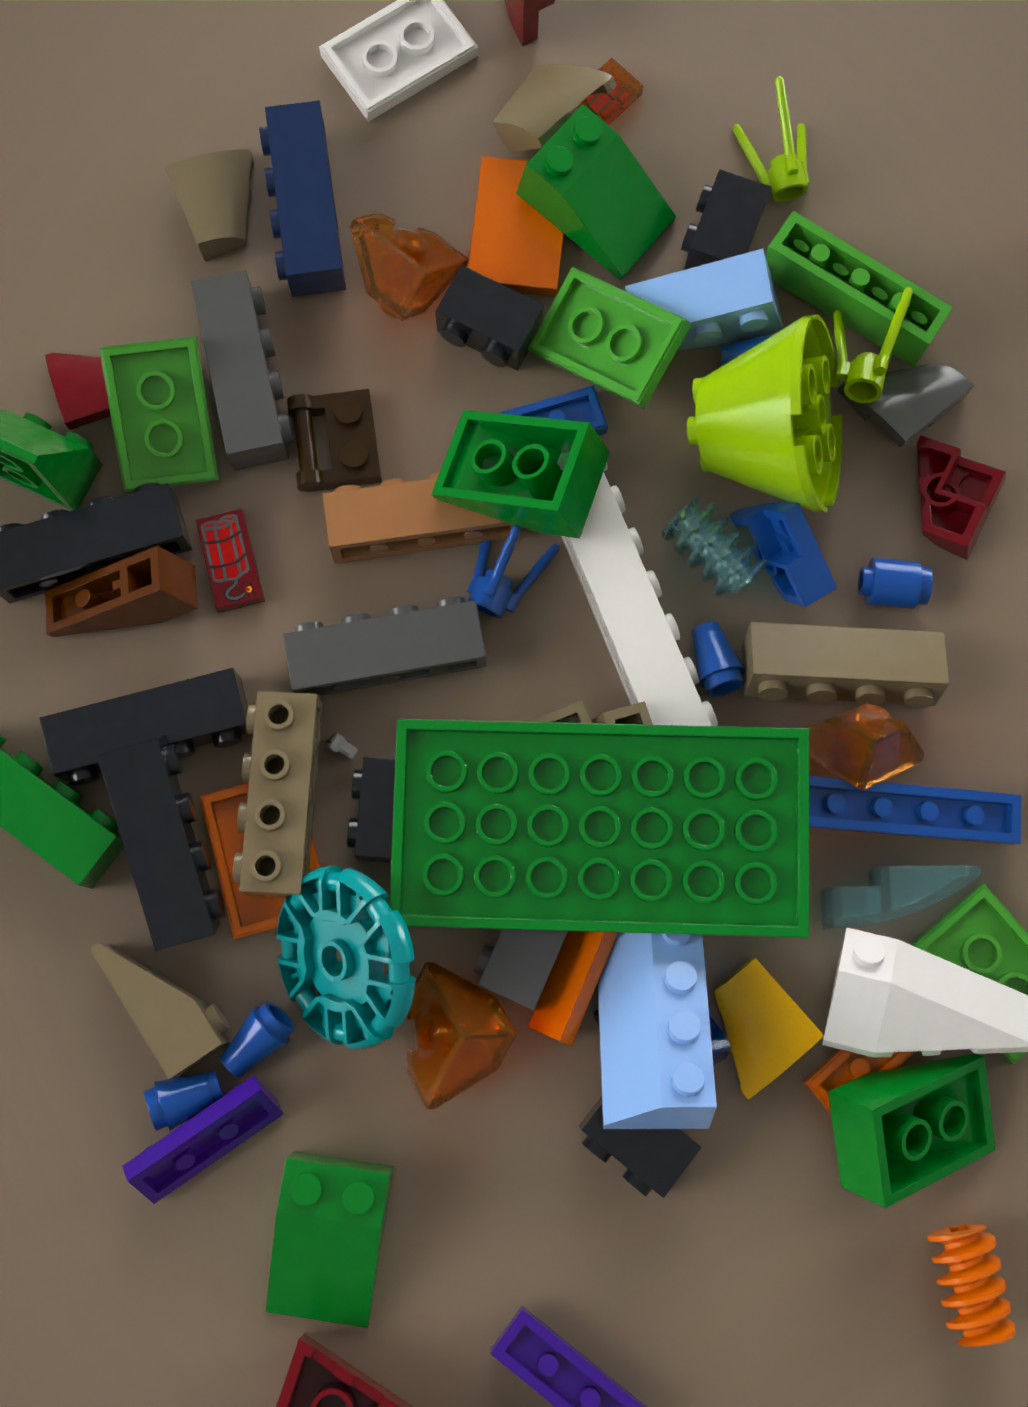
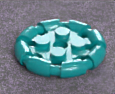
(356, 997)

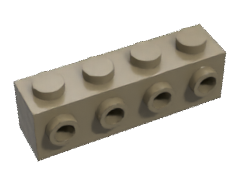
(844, 664)
(280, 793)

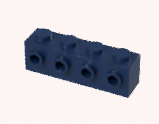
(304, 199)

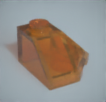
(403, 266)
(863, 745)
(457, 1035)

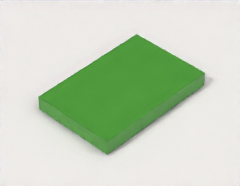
(609, 337)
(159, 412)
(984, 940)

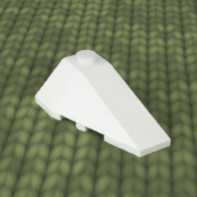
(911, 1001)

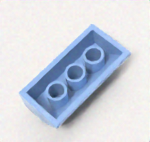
(655, 1034)

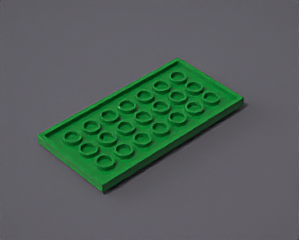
(601, 827)

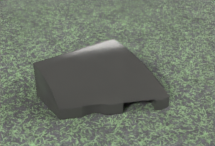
(914, 399)

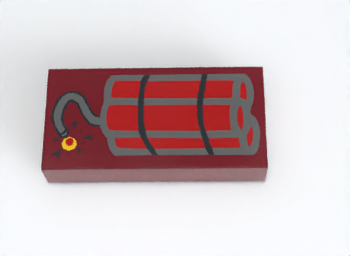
(230, 560)

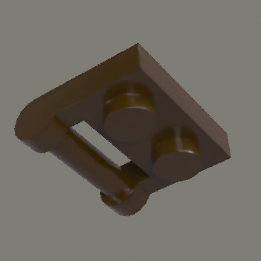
(349, 435)

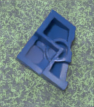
(790, 549)

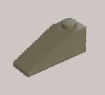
(169, 1017)

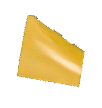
(762, 1026)

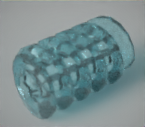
(713, 548)

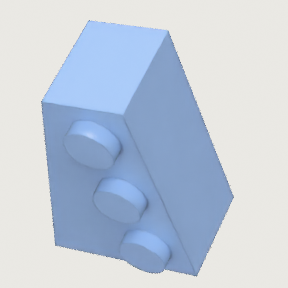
(719, 299)

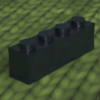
(88, 539)
(186, 712)
(161, 841)

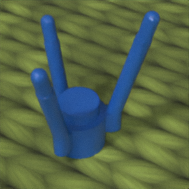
(493, 590)

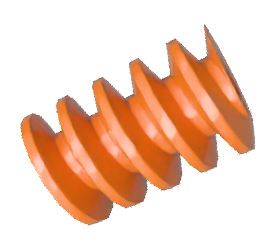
(974, 1285)

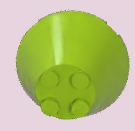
(772, 419)

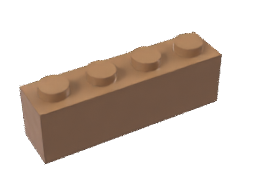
(401, 520)

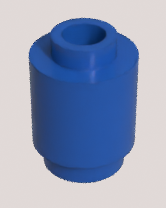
(895, 583)

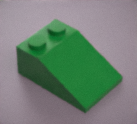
(596, 192)
(45, 461)
(524, 470)
(911, 1126)
(328, 1238)

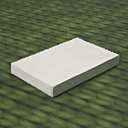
(398, 53)

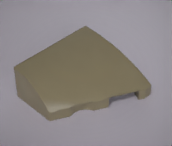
(546, 102)
(215, 198)

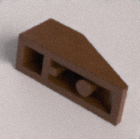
(123, 595)

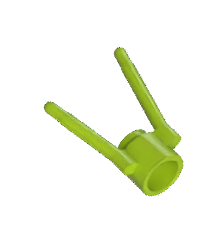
(788, 171)
(867, 372)

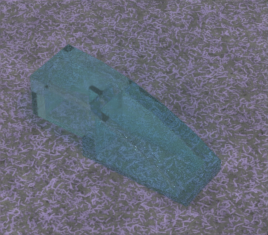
(893, 893)

